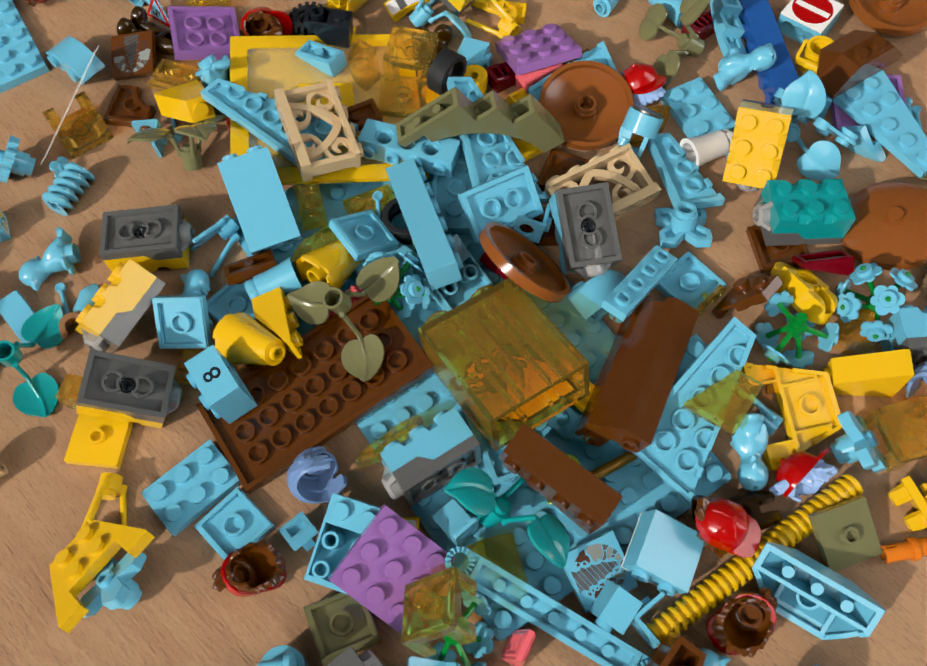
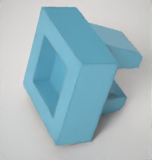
(299, 532)

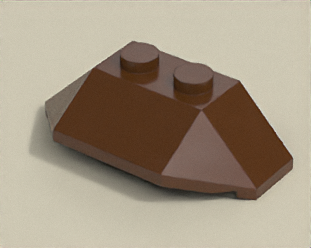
(853, 60)

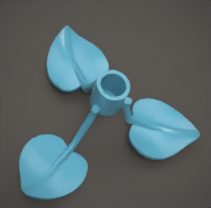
(423, 15)
(809, 99)

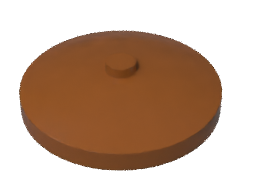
(892, 16)
(588, 103)
(889, 226)
(524, 262)

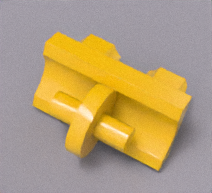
(908, 492)

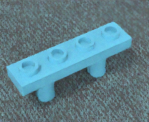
(638, 284)

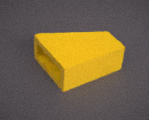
(184, 103)
(870, 374)

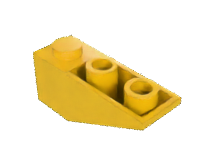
(277, 315)

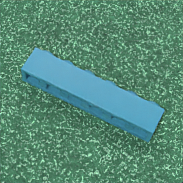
(424, 225)

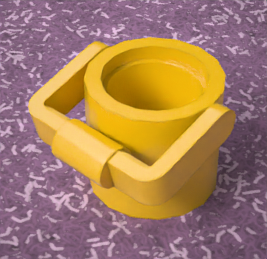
(810, 55)

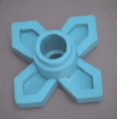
(681, 224)
(857, 444)
(115, 585)

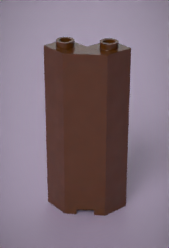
(638, 375)

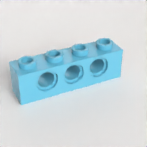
(381, 144)

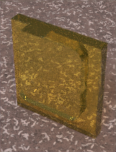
(502, 552)

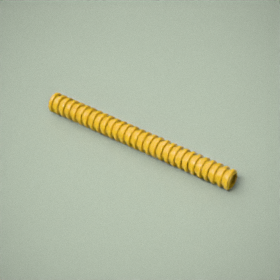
(740, 570)

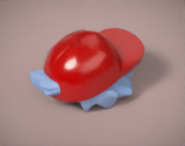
(644, 83)
(802, 474)

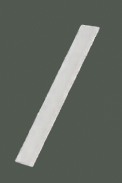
(66, 111)

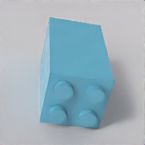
(259, 200)

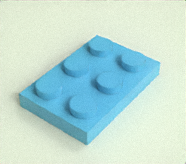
(697, 109)
(501, 200)
(191, 488)

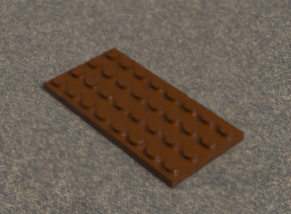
(314, 396)

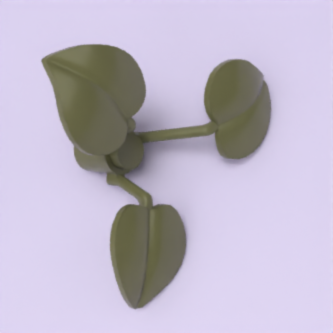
(688, 43)
(190, 152)
(315, 300)

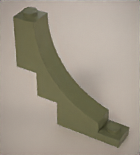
(457, 115)

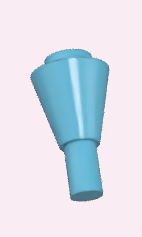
(604, 7)

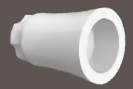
(707, 146)

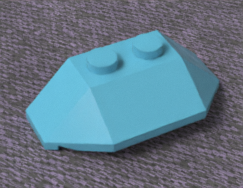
(815, 594)

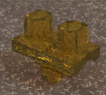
(311, 205)

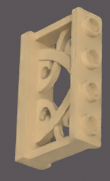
(290, 108)
(594, 169)

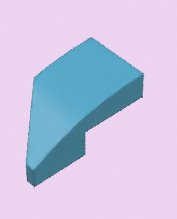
(865, 146)

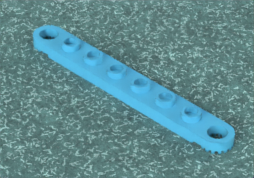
(547, 613)

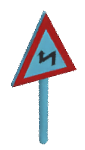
(156, 11)

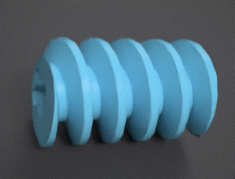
(65, 188)

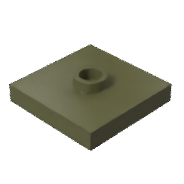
(845, 533)
(340, 623)

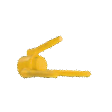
(506, 25)
(108, 488)

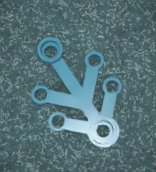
(843, 135)

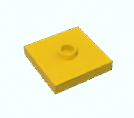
(98, 442)

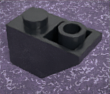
(330, 25)

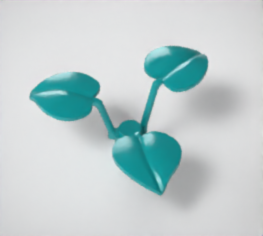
(37, 394)
(474, 491)

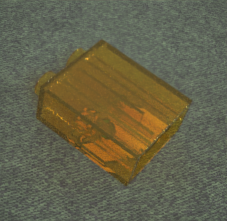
(504, 361)

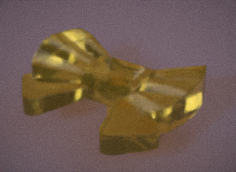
(713, 297)

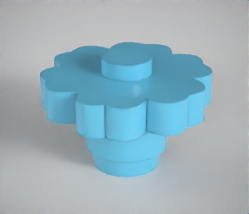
(15, 160)

